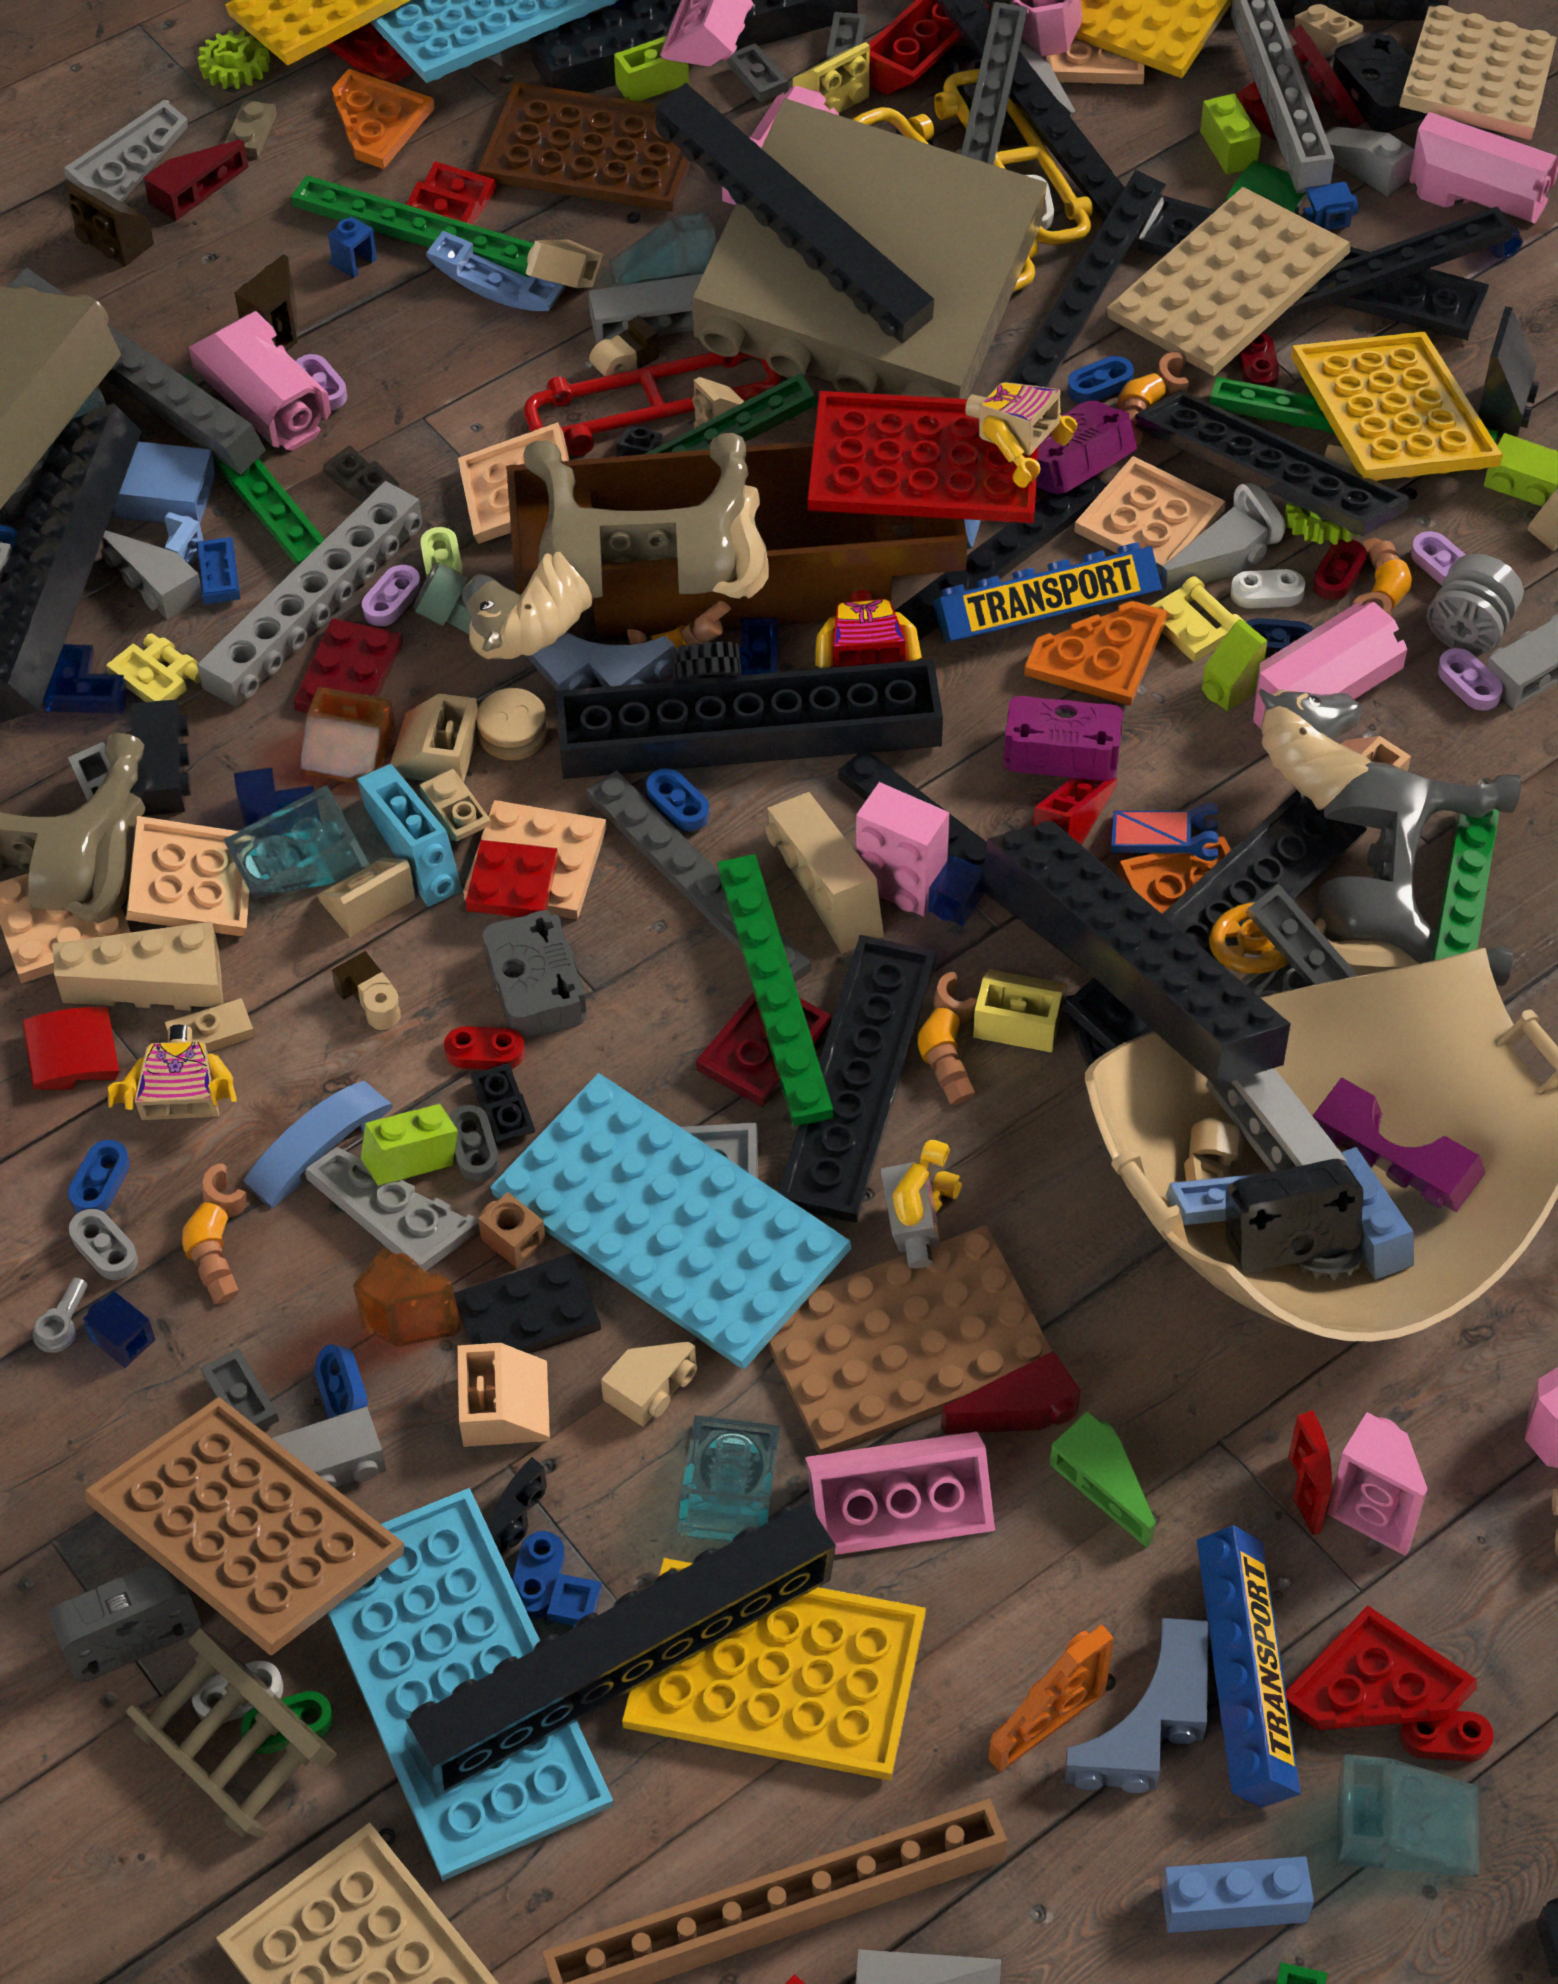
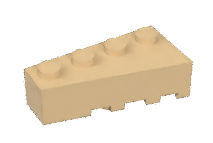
(827, 870)
(142, 968)

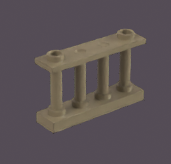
(272, 1718)

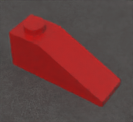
(1075, 806)

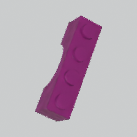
(1439, 1170)

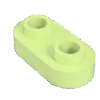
(440, 546)

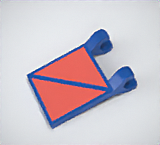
(1165, 832)

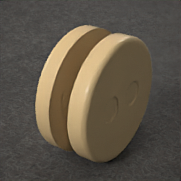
(512, 724)

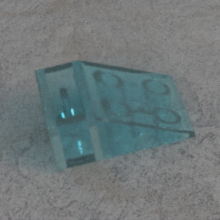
(673, 248)
(1406, 1818)

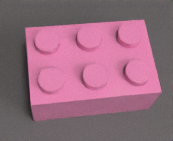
(902, 845)

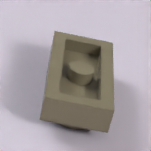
(253, 126)

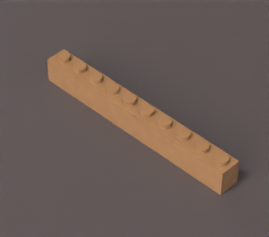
(784, 1901)

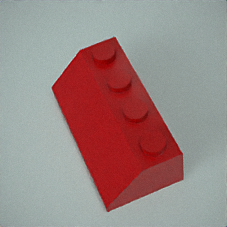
(910, 45)

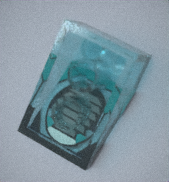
(297, 847)
(727, 1478)

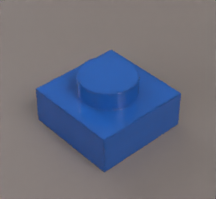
(573, 1599)

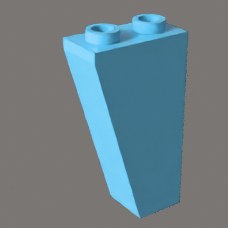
(411, 833)

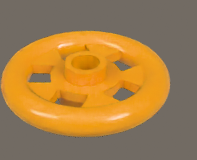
(1250, 941)

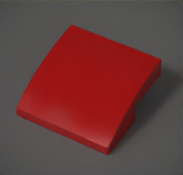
(453, 193)
(70, 1047)
(1314, 1469)

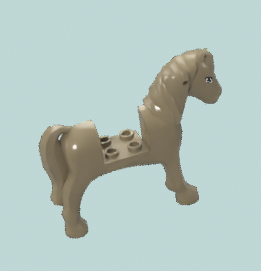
(83, 850)

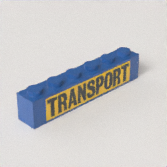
(1046, 594)
(1248, 1667)

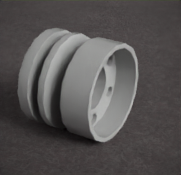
(1475, 603)

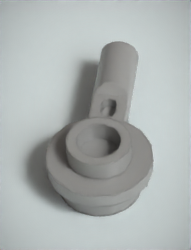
(55, 1328)

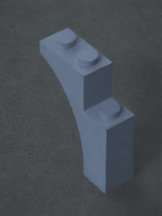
(580, 663)
(1169, 1709)

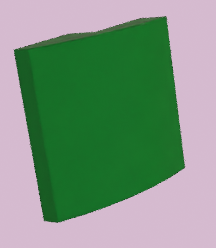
(1271, 184)

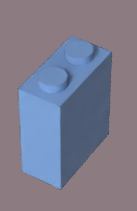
(166, 481)

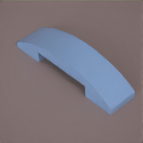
(491, 280)
(310, 1138)

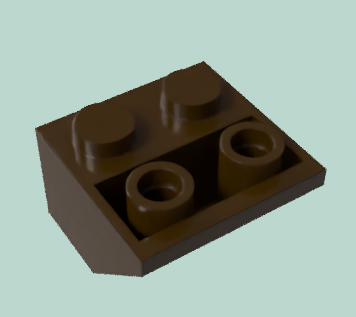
(108, 223)
(274, 299)

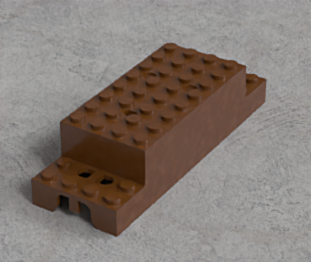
(811, 555)

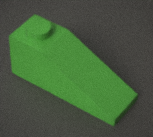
(1099, 1467)

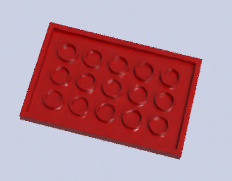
(911, 461)

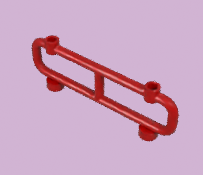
(579, 436)

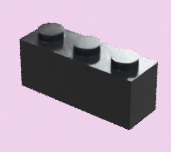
(161, 768)

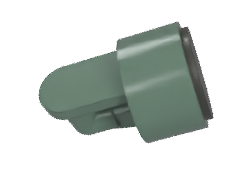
(442, 598)

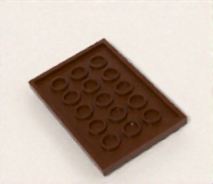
(584, 148)

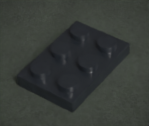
(529, 1307)

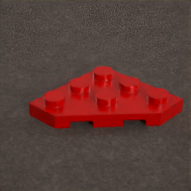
(1378, 1678)

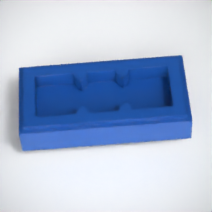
(218, 570)

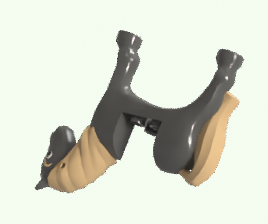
(1373, 918)

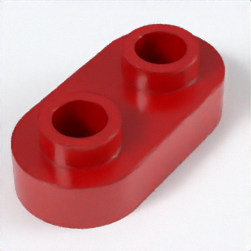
(483, 1048)
(1448, 1738)

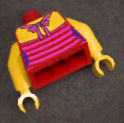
(866, 634)

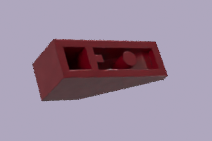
(191, 178)
(1019, 1401)

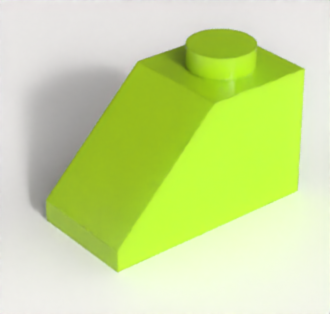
(1234, 666)

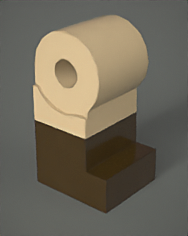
(627, 350)
(370, 988)

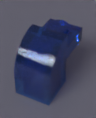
(259, 795)

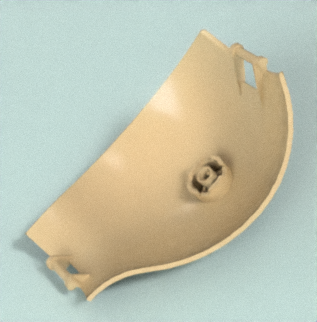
(1440, 1065)

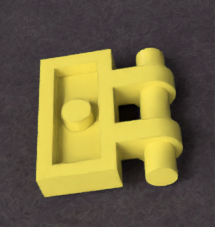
(149, 677)

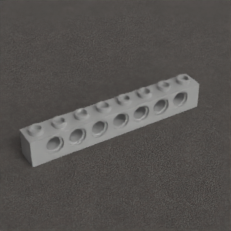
(1283, 93)
(310, 594)

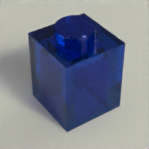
(956, 890)
(118, 1328)

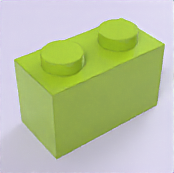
(644, 73)
(1230, 133)
(1525, 471)
(409, 1144)

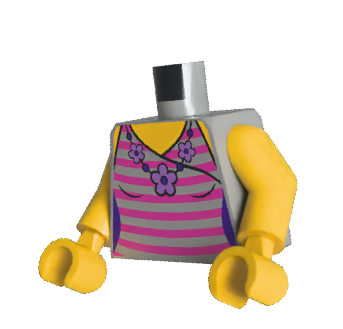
(914, 1202)

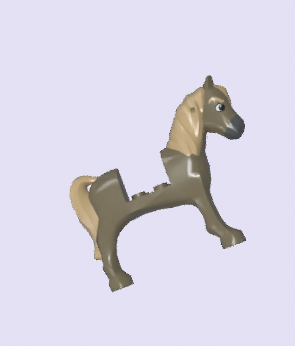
(707, 539)

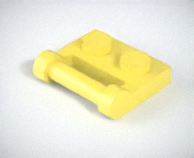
(1187, 626)

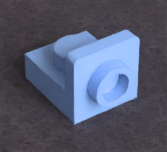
(183, 535)

